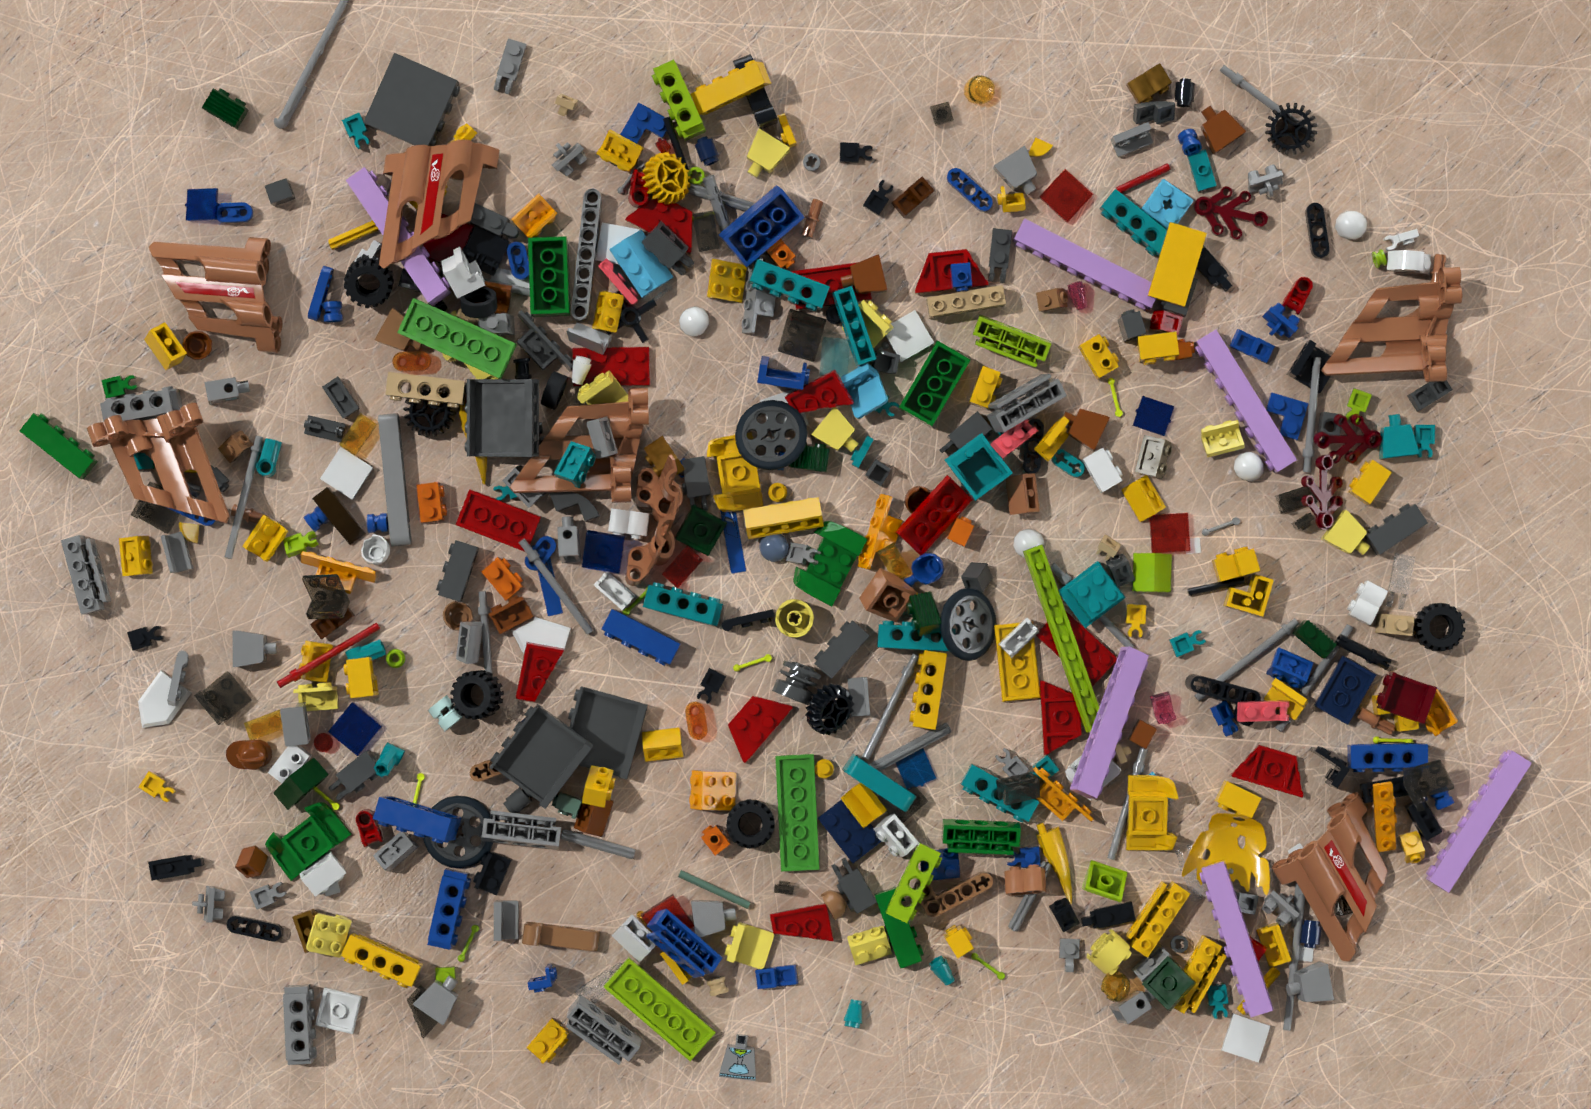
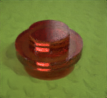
(663, 145)
(323, 742)

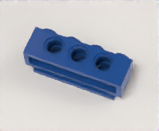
(1356, 752)
(436, 935)
(684, 943)

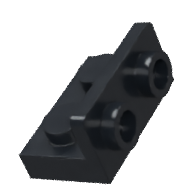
(492, 872)

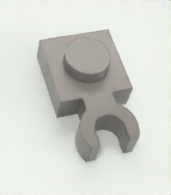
(801, 554)
(1013, 766)
(265, 896)

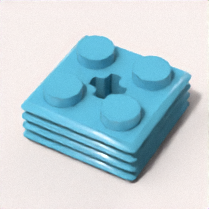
(1167, 192)

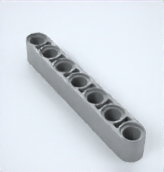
(584, 245)
(394, 479)

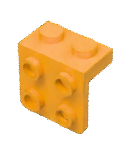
(712, 790)

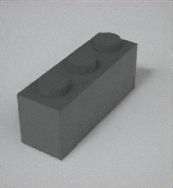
(1395, 528)
(457, 570)
(840, 648)

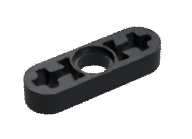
(1310, 217)
(1026, 451)
(267, 936)

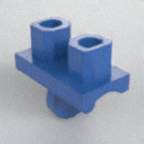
(1280, 323)

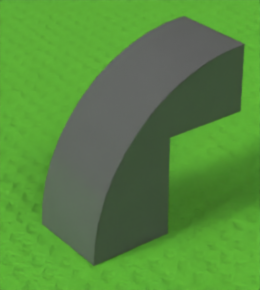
(564, 500)

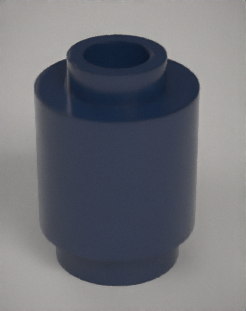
(707, 151)
(1311, 933)

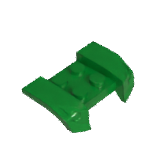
(838, 552)
(308, 840)

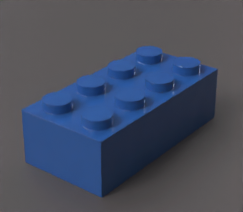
(761, 226)
(416, 819)

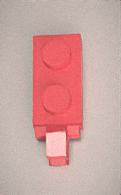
(617, 279)

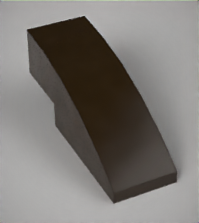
(338, 515)

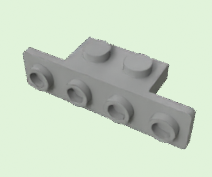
(757, 303)

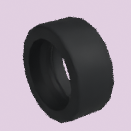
(479, 310)
(554, 390)

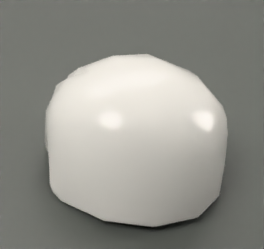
(1351, 225)
(694, 321)
(1248, 466)
(1027, 539)
(375, 550)

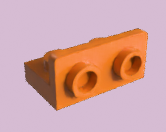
(430, 502)
(502, 578)

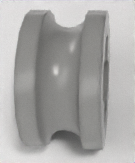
(817, 164)

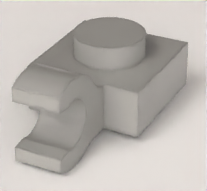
(1069, 949)

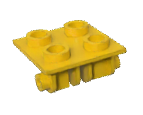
(726, 280)

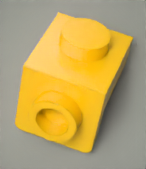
(1011, 202)
(1412, 847)

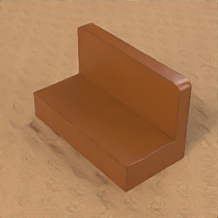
(593, 819)

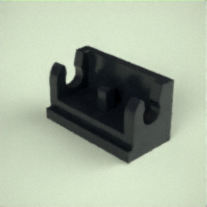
(1424, 821)

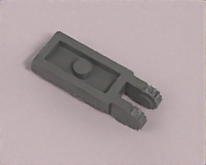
(999, 252)

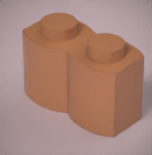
(1025, 881)

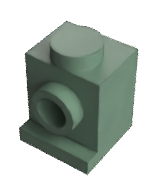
(567, 804)

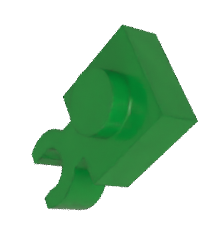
(116, 386)

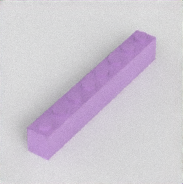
(1085, 263)
(417, 265)
(1245, 401)
(1109, 722)
(1478, 820)
(1237, 939)

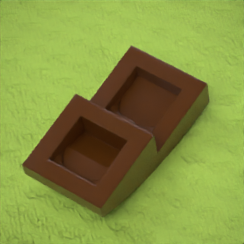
(912, 197)
(324, 627)

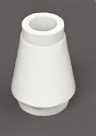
(581, 367)

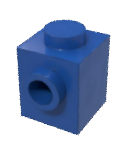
(961, 276)

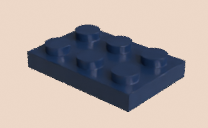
(1344, 690)
(848, 832)

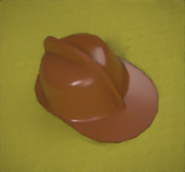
(249, 754)

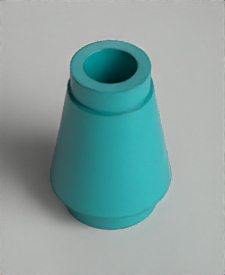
(941, 969)
(853, 1016)

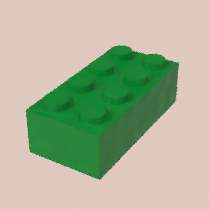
(549, 276)
(934, 384)

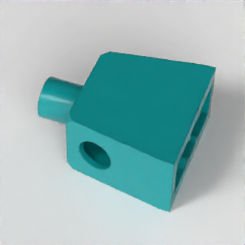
(1397, 439)

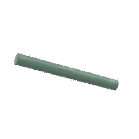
(714, 889)

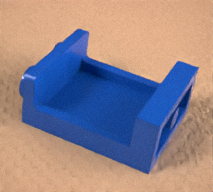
(781, 377)

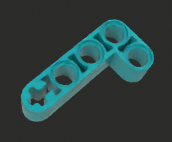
(879, 783)

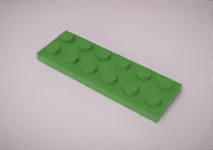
(457, 338)
(797, 812)

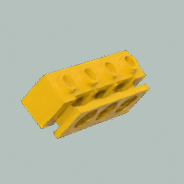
(929, 719)
(1160, 918)
(410, 965)
(1197, 967)

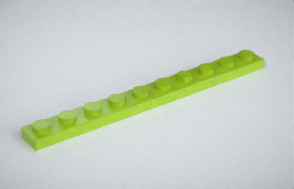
(1062, 635)

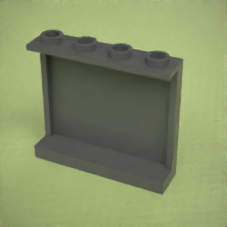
(412, 102)
(502, 417)
(610, 726)
(541, 754)

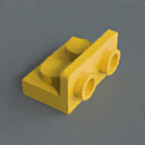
(607, 311)
(1053, 439)
(265, 538)
(135, 555)
(311, 651)
(548, 1041)

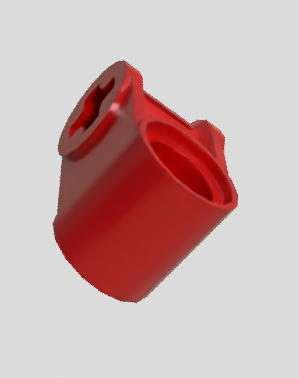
(637, 187)
(1297, 296)
(368, 829)

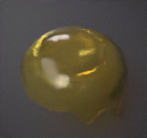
(979, 89)
(1116, 986)

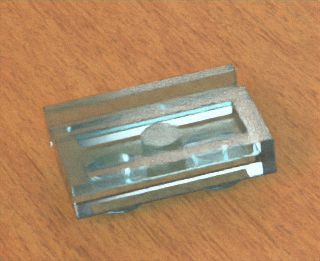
(834, 356)

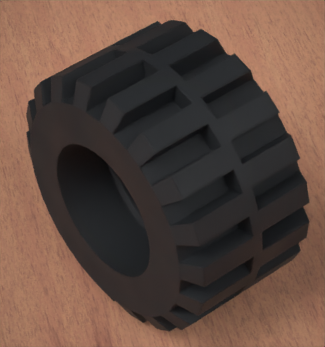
(362, 295)
(1454, 621)
(463, 699)
(743, 839)

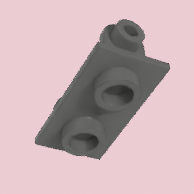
(324, 428)

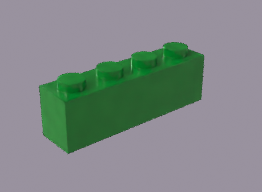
(58, 446)
(899, 932)

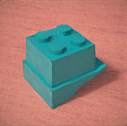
(978, 467)
(1091, 594)

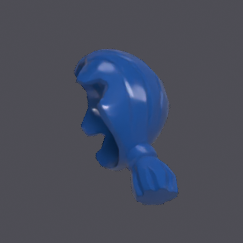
(925, 569)

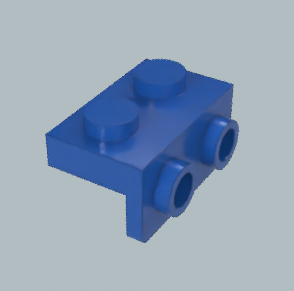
(948, 868)
(541, 983)

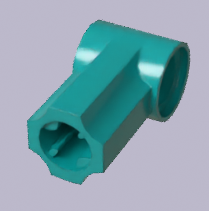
(269, 455)
(375, 650)
(388, 759)

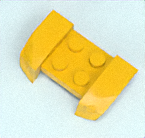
(737, 477)
(1149, 813)

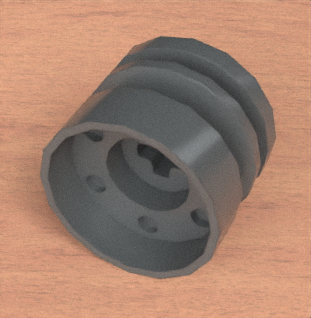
(796, 682)

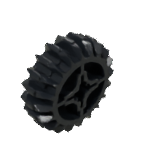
(1298, 144)
(420, 413)
(832, 711)

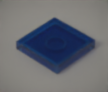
(603, 551)
(355, 729)

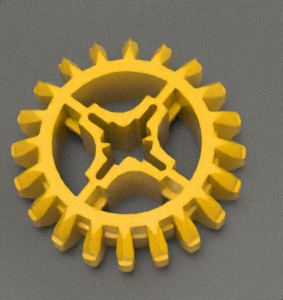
(676, 183)

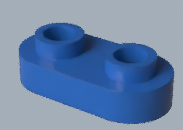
(234, 212)
(518, 261)
(544, 554)

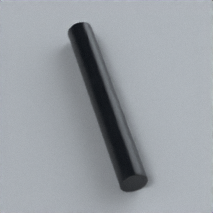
(674, 140)
(1216, 586)

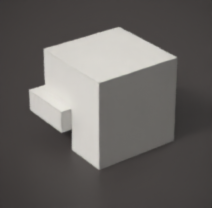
(461, 274)

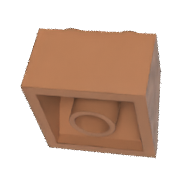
(886, 595)

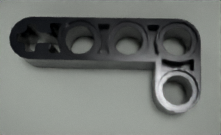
(758, 100)
(1222, 691)

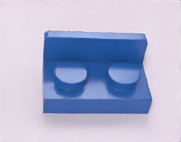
(1290, 668)

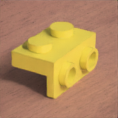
(1222, 438)
(869, 945)

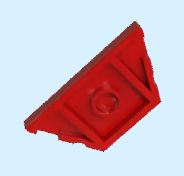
(672, 215)
(937, 274)
(1059, 717)
(756, 723)
(1271, 770)

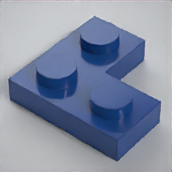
(642, 120)
(1292, 412)

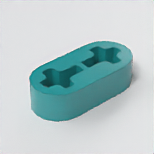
(1065, 467)

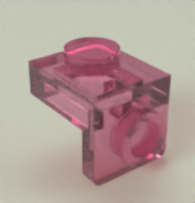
(1162, 708)

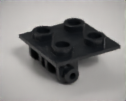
(485, 249)

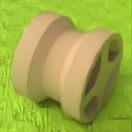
(717, 986)

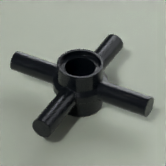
(638, 312)

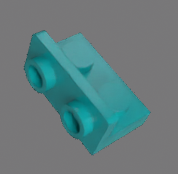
(575, 464)

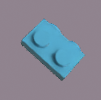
(865, 390)

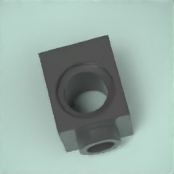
(1328, 417)

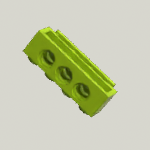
(694, 125)
(1011, 337)
(921, 853)

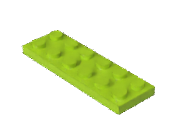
(659, 1009)

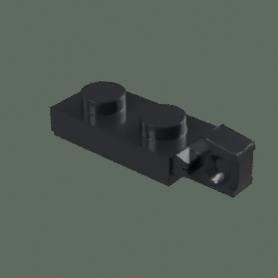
(1212, 270)
(173, 866)
(1110, 915)

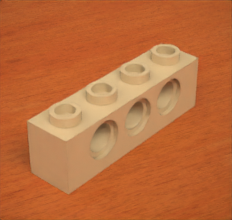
(965, 301)
(397, 380)

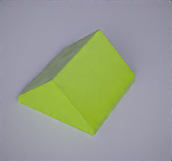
(1152, 572)
(1105, 881)

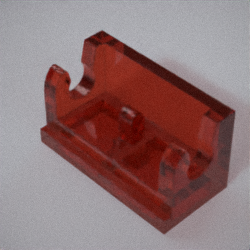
(682, 566)

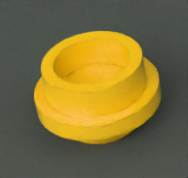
(777, 492)
(824, 768)

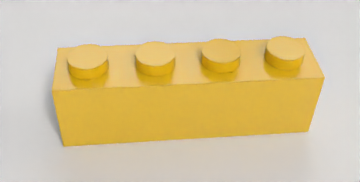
(730, 88)
(783, 518)

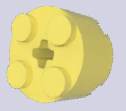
(804, 622)
(1109, 952)

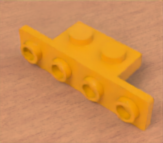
(880, 533)
(345, 570)
(1057, 800)
(1384, 816)

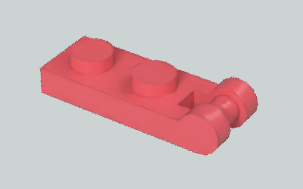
(1013, 438)
(1262, 711)

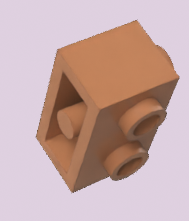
(1022, 497)

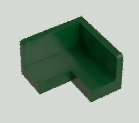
(300, 783)

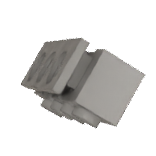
(169, 395)
(1026, 406)
(82, 577)
(521, 834)
(602, 1030)
(295, 1054)

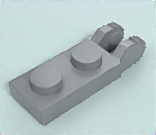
(510, 64)
(177, 677)

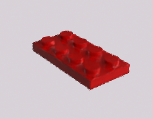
(831, 277)
(627, 364)
(934, 515)
(497, 520)
(1094, 654)

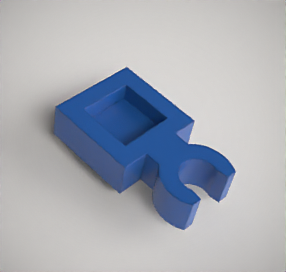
(1223, 716)
(1026, 857)

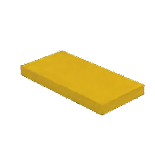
(1177, 264)
(1020, 673)

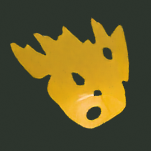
(1223, 845)

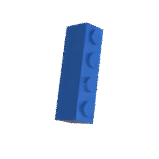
(640, 636)

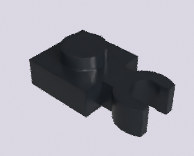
(851, 152)
(876, 200)
(142, 637)
(712, 682)

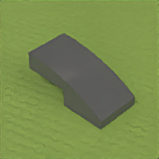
(1158, 111)
(1428, 394)

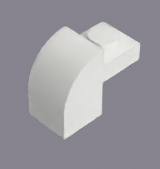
(1409, 261)

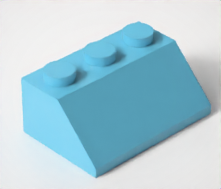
(640, 265)

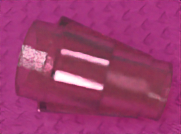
(1077, 294)

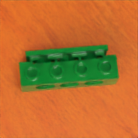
(996, 836)

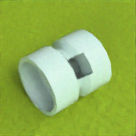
(448, 719)

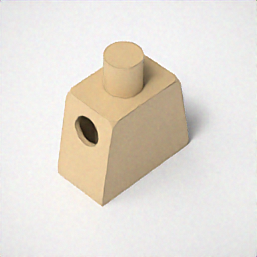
(1394, 624)

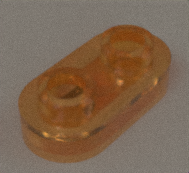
(412, 361)
(696, 720)

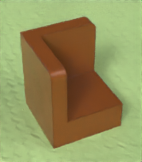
(1142, 734)
(251, 861)

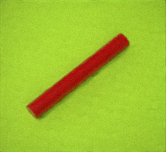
(1143, 178)

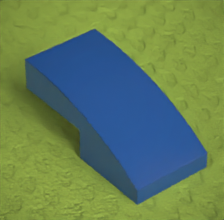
(1251, 346)
(776, 976)

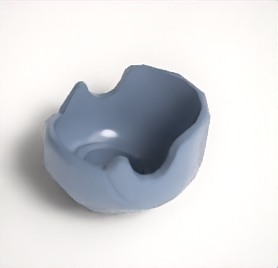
(774, 547)

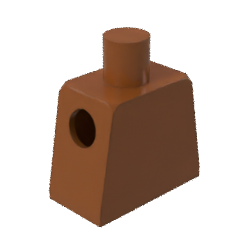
(1220, 129)
(866, 276)
(1086, 427)

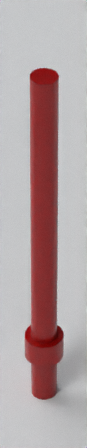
(296, 674)

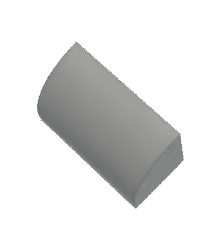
(469, 642)

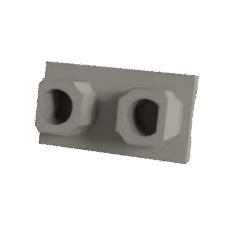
(562, 163)
(1266, 183)
(1282, 906)
(210, 912)

